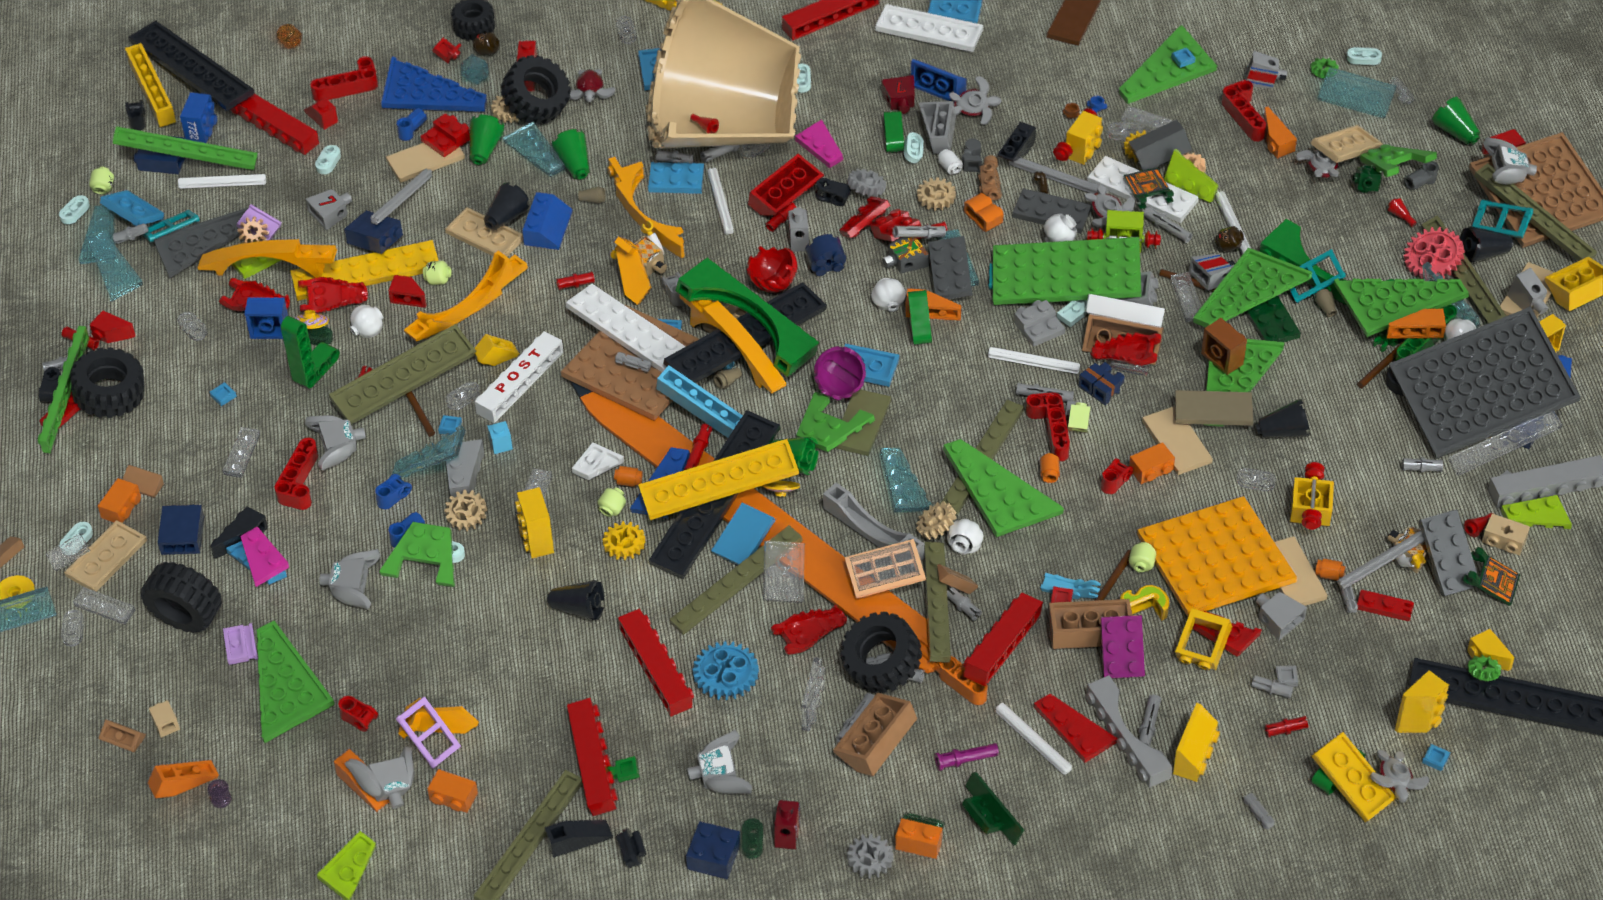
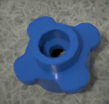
(1097, 103)

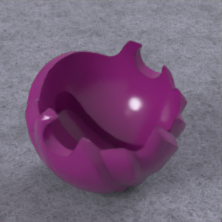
(839, 372)

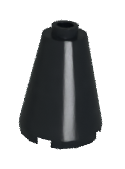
(506, 205)
(1484, 243)
(1285, 422)
(579, 599)

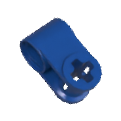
(391, 491)

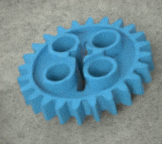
(740, 670)

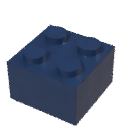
(713, 850)

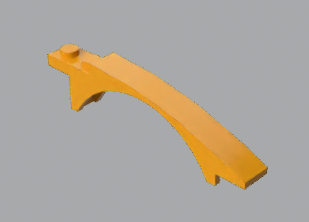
(626, 181)
(308, 257)
(499, 274)
(717, 315)

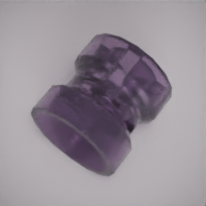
(219, 793)

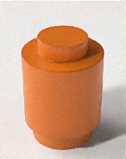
(1049, 468)
(628, 476)
(1330, 569)

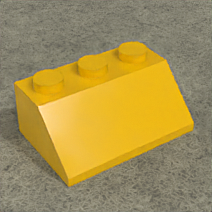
(1576, 283)
(1422, 705)
(1196, 744)

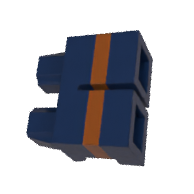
(1100, 382)

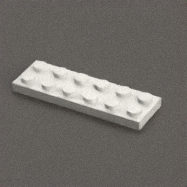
(929, 28)
(1111, 174)

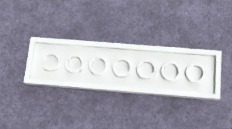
(624, 326)

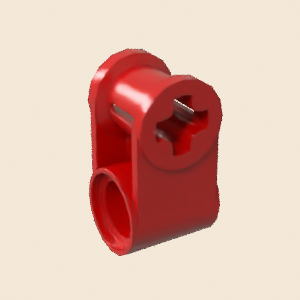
(1115, 476)
(359, 715)

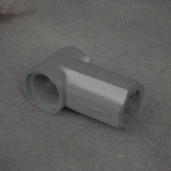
(1422, 176)

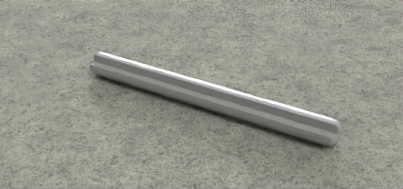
(1057, 175)
(401, 196)
(1380, 560)

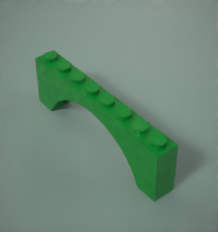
(1286, 245)
(711, 282)

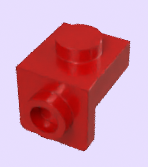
(446, 50)
(1061, 595)

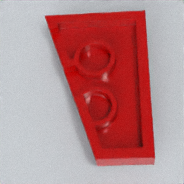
(866, 215)
(1239, 637)

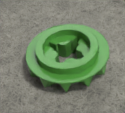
(1318, 64)
(1489, 673)

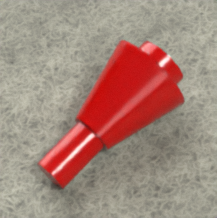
(709, 125)
(1399, 209)
(1476, 525)

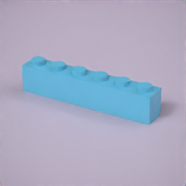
(698, 401)

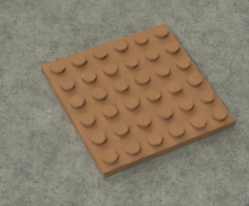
(1559, 186)
(631, 387)

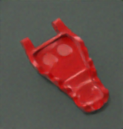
(246, 290)
(328, 294)
(1131, 349)
(806, 629)

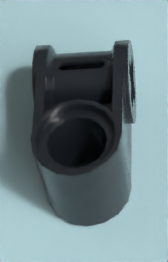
(136, 115)
(833, 192)
(49, 384)

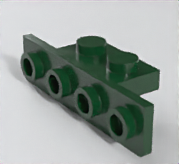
(990, 811)

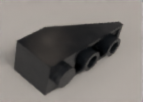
(1019, 142)
(244, 522)
(575, 835)

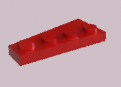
(1075, 729)

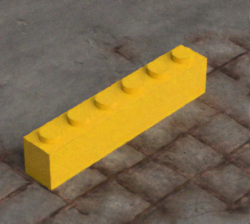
(150, 85)

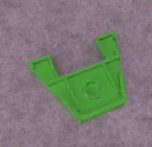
(1388, 157)
(828, 429)
(426, 545)

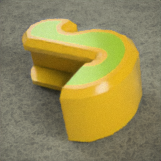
(1148, 597)

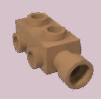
(990, 178)

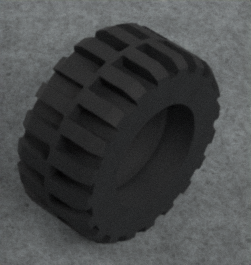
(545, 74)
(107, 399)
(181, 597)
(865, 636)

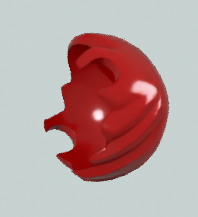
(772, 269)

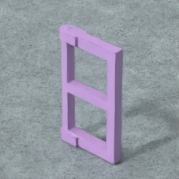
(439, 724)

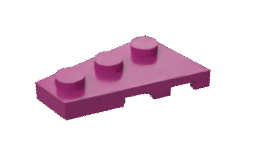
(820, 144)
(262, 556)

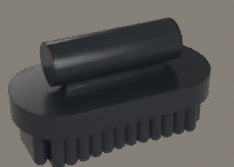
(631, 847)

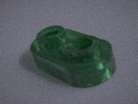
(320, 335)
(923, 819)
(752, 840)

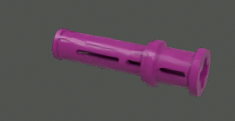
(957, 757)

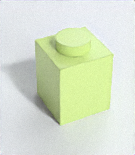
(1079, 417)

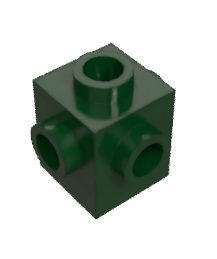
(1366, 179)

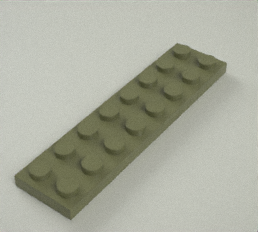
(402, 374)

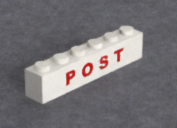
(518, 377)

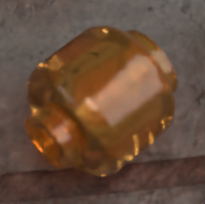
(289, 36)

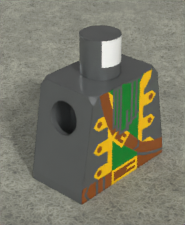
(906, 255)

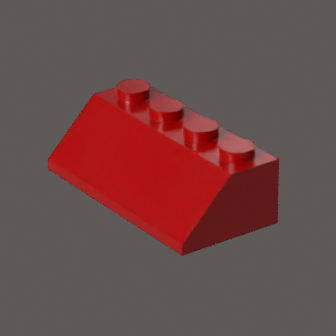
(784, 186)

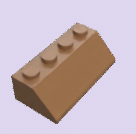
(1105, 327)
(1079, 622)
(876, 733)

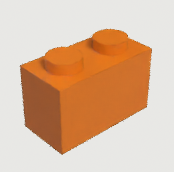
(1152, 463)
(119, 501)
(452, 791)
(918, 838)

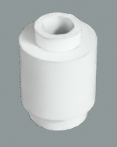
(950, 161)

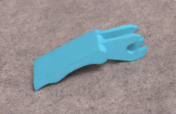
(1079, 587)

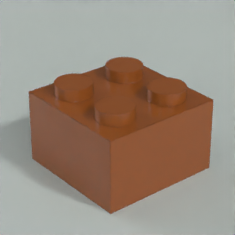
(1224, 346)

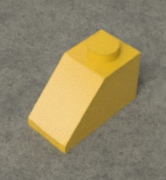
(495, 350)
(1489, 645)

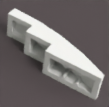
(1124, 310)

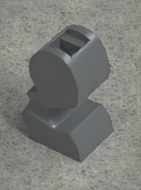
(972, 156)

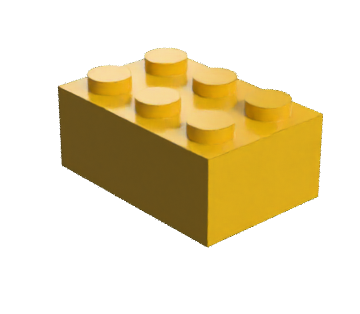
(534, 523)

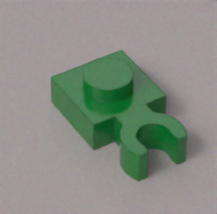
(1384, 341)
(625, 769)

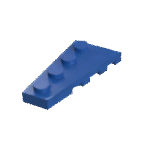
(673, 462)

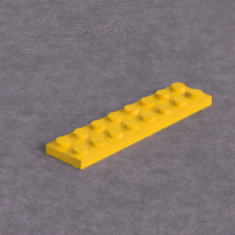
(374, 267)
(718, 479)

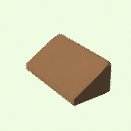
(148, 482)
(9, 549)
(956, 579)
(121, 735)

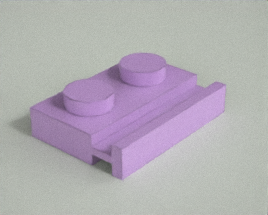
(273, 224)
(240, 644)

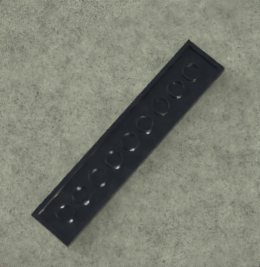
(192, 65)
(718, 350)
(697, 524)
(1517, 698)

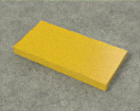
(1352, 777)

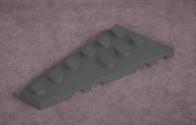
(188, 244)

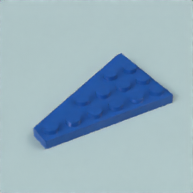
(415, 88)

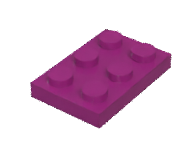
(1122, 646)

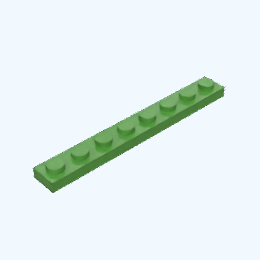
(184, 148)
(62, 394)

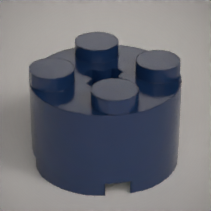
(826, 254)

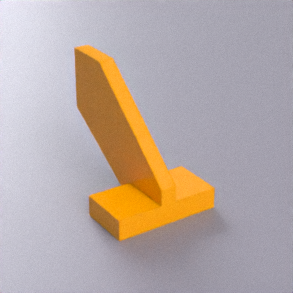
(632, 270)
(455, 718)

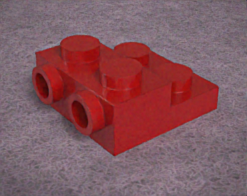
(446, 135)
(883, 226)

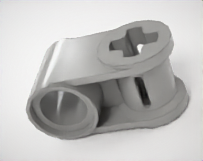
(669, 286)

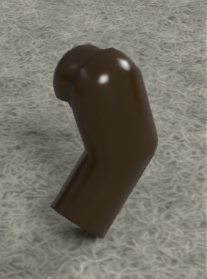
(1041, 177)

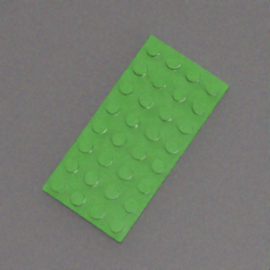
(1066, 270)

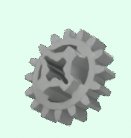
(866, 182)
(870, 853)

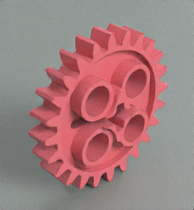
(1428, 249)

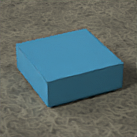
(1183, 57)
(223, 394)
(449, 424)
(1436, 757)

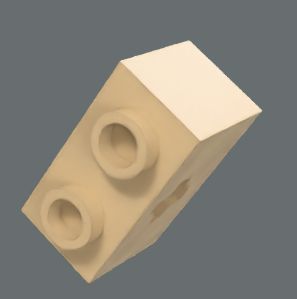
(1505, 534)

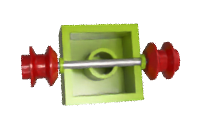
(1125, 225)

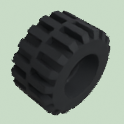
(472, 18)

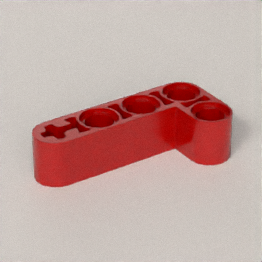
(346, 83)
(1236, 102)
(1052, 408)
(289, 486)

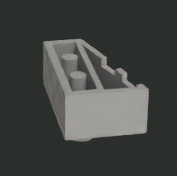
(939, 123)
(464, 468)

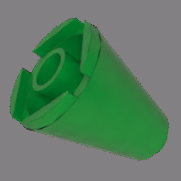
(1457, 121)
(484, 136)
(572, 151)
(804, 453)

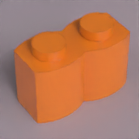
(983, 212)

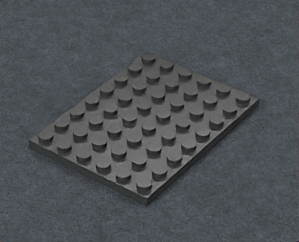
(1484, 382)

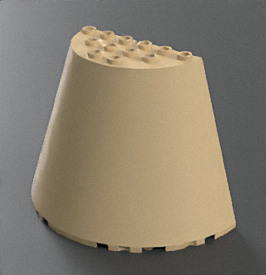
(721, 70)

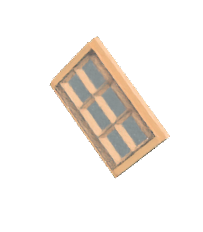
(885, 568)

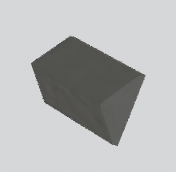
(1158, 145)

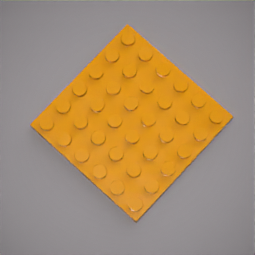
(1217, 556)

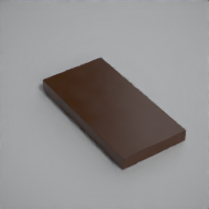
(1073, 20)

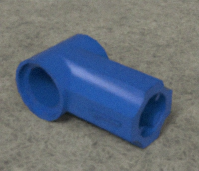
(409, 124)
(398, 529)

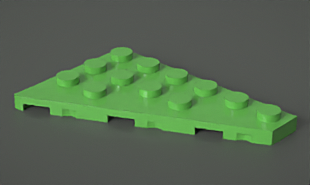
(1162, 72)
(1248, 284)
(1381, 302)
(1258, 359)
(999, 494)
(286, 683)

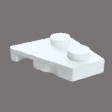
(596, 461)

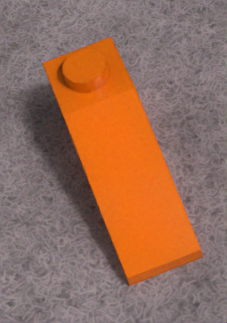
(1278, 136)
(938, 307)
(1421, 324)
(345, 775)
(180, 777)

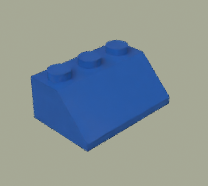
(936, 81)
(546, 222)

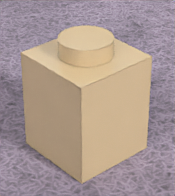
(164, 718)

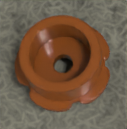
(1071, 110)

